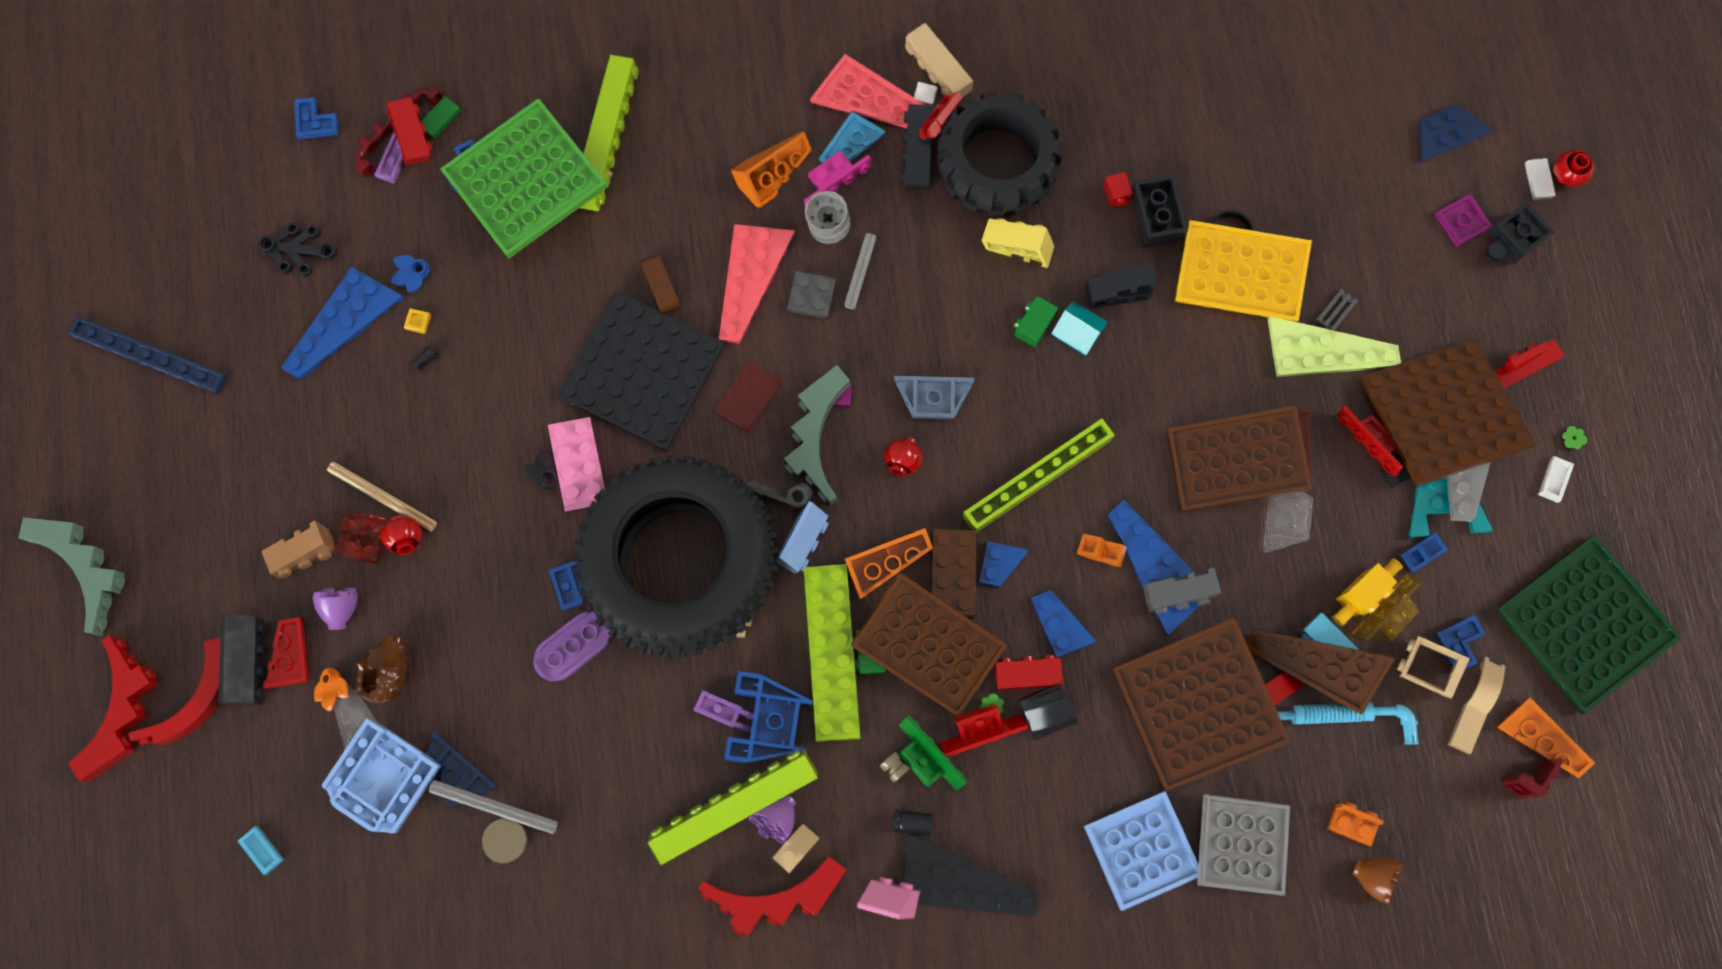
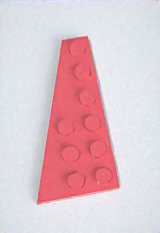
(861, 91)
(750, 271)

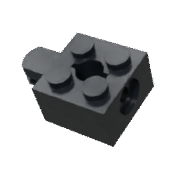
(1517, 235)

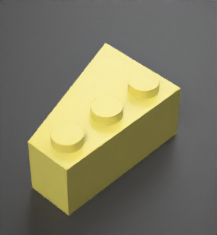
(1019, 239)

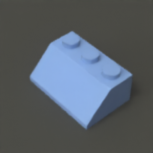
(802, 538)

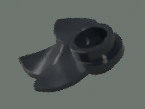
(543, 468)

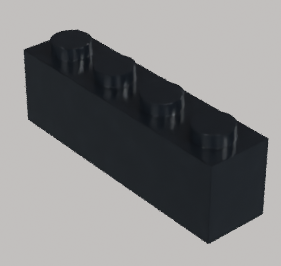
(918, 150)

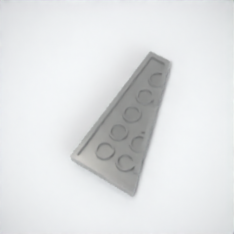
(1465, 492)

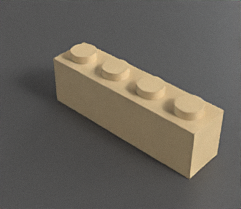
(938, 61)

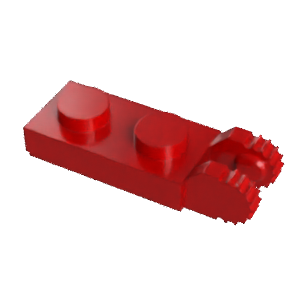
(939, 115)

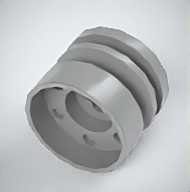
(829, 207)

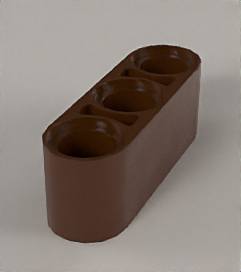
(660, 283)

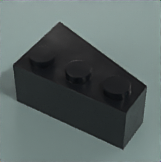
(1121, 287)

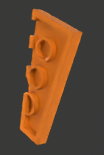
(1540, 733)

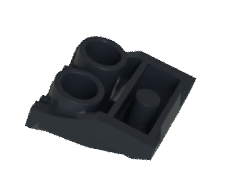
(1048, 711)

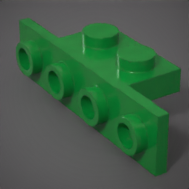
(926, 758)

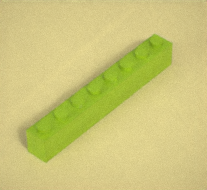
(609, 121)
(1038, 476)
(732, 806)

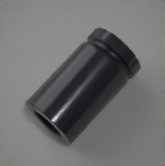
(912, 822)

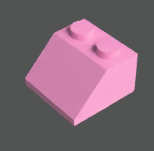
(890, 899)

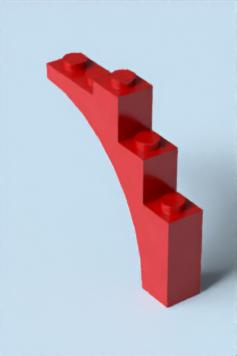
(125, 711)
(749, 909)

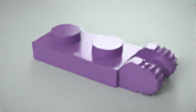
(722, 711)

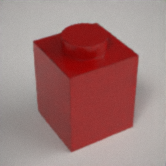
(1117, 189)

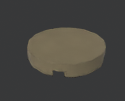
(504, 840)

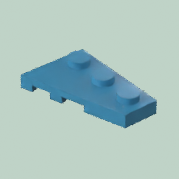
(853, 138)

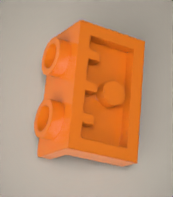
(1354, 823)

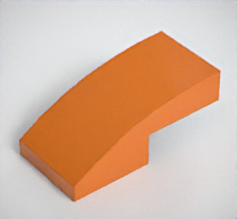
(1101, 550)

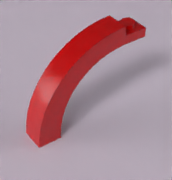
(195, 711)

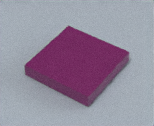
(1463, 220)

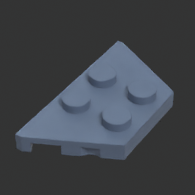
(933, 395)

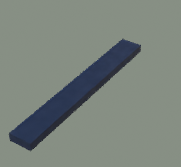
(147, 355)

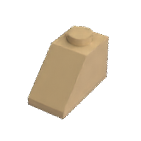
(796, 848)

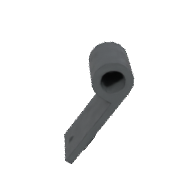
(796, 496)

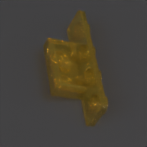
(1392, 613)

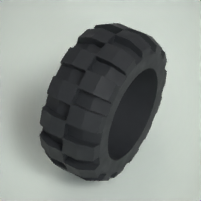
(1008, 115)

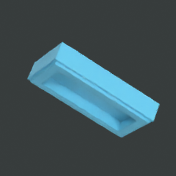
(260, 850)

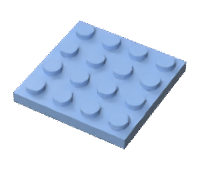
(1142, 851)

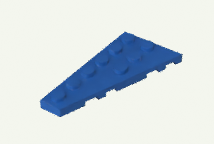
(344, 316)
(1151, 558)

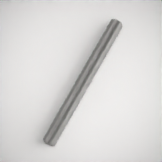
(493, 807)

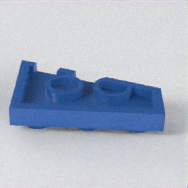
(1059, 624)

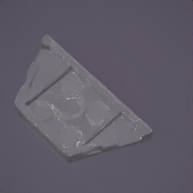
(1288, 520)

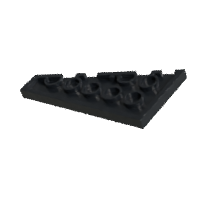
(961, 884)

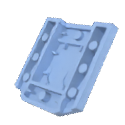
(379, 778)

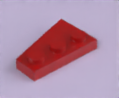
(289, 655)

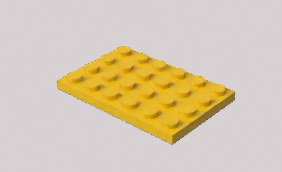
(1243, 271)

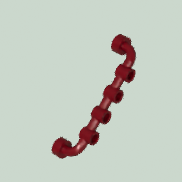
(382, 130)

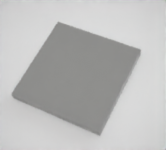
(1243, 845)

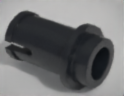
(425, 357)

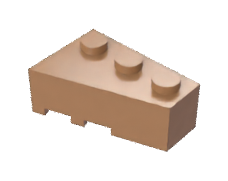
(299, 551)

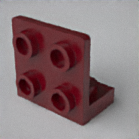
(1537, 784)

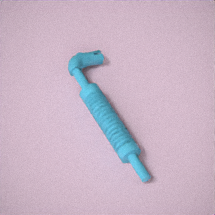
(1340, 713)

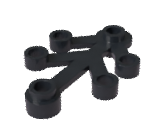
(295, 247)

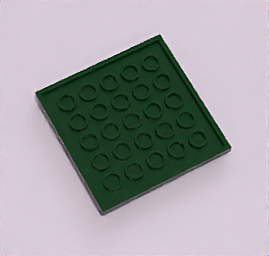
(1588, 624)

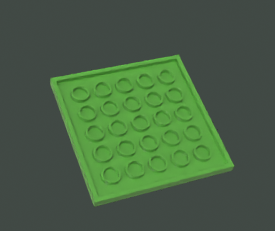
(524, 178)

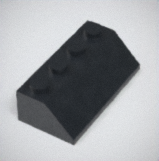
(241, 660)

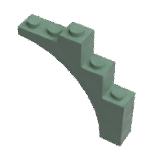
(818, 401)
(84, 560)

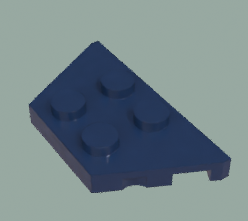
(1448, 131)
(457, 770)

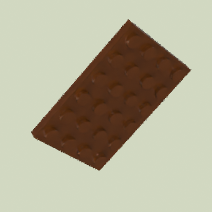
(1239, 458)
(928, 644)

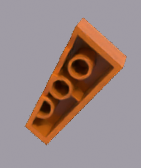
(882, 562)

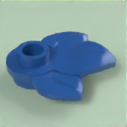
(407, 273)

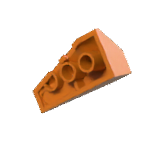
(768, 170)

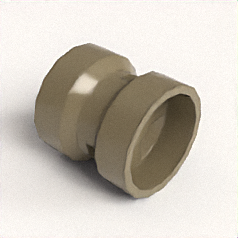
(894, 767)

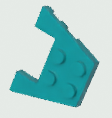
(1434, 500)

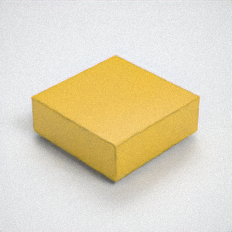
(417, 321)

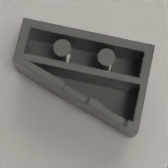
(1182, 591)

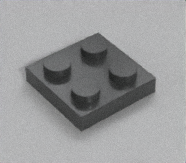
(811, 294)

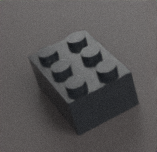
(1159, 210)

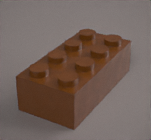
(954, 569)

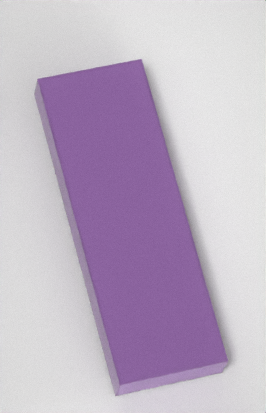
(391, 162)

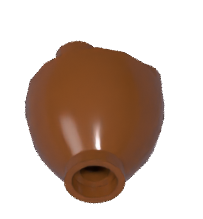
(1378, 877)

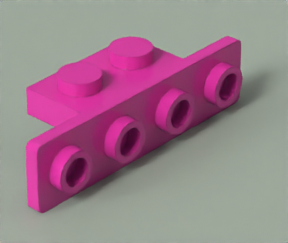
(836, 173)

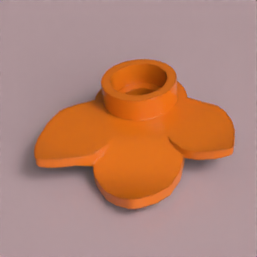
(330, 687)

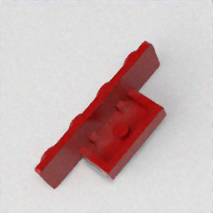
(1529, 362)
(1373, 437)
(981, 728)

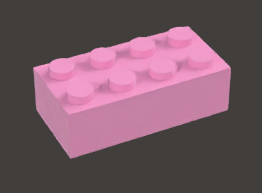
(576, 462)

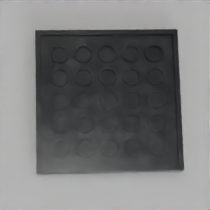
(641, 370)

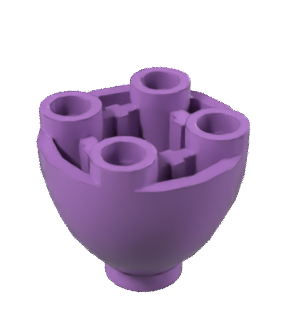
(335, 607)
(776, 819)

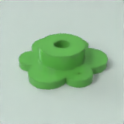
(1577, 434)
(992, 699)

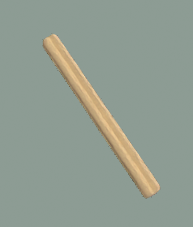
(381, 496)

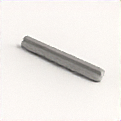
(860, 271)

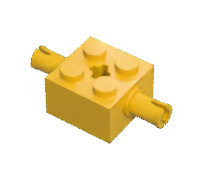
(1366, 591)

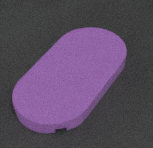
(570, 647)

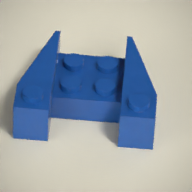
(773, 720)

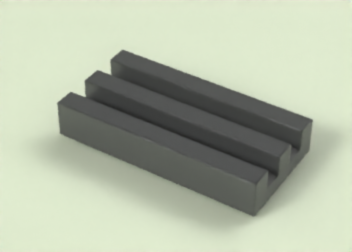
(1346, 298)

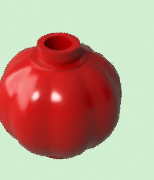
(1574, 168)
(903, 456)
(401, 535)

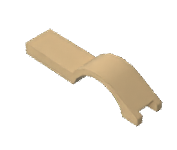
(1478, 706)

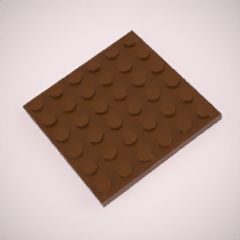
(1446, 412)
(1201, 705)

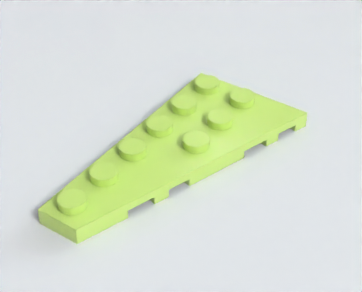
(1315, 350)

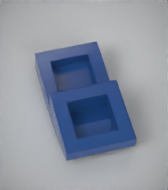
(1424, 552)

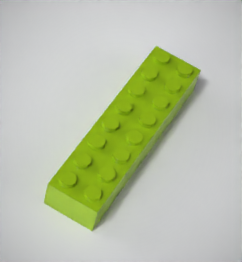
(831, 653)

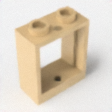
(1455, 673)

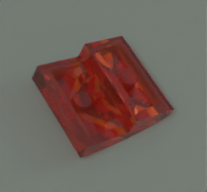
(360, 537)

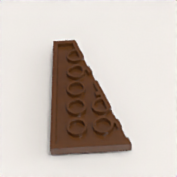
(1335, 670)

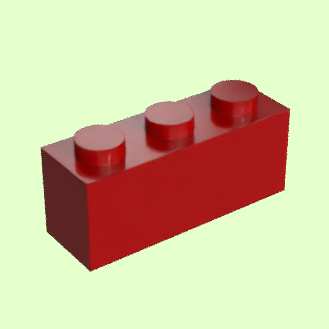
(409, 131)
(1028, 673)

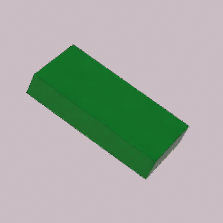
(440, 117)

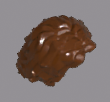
(382, 671)

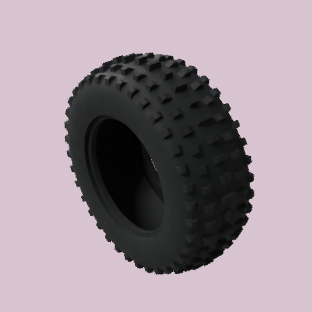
(627, 509)

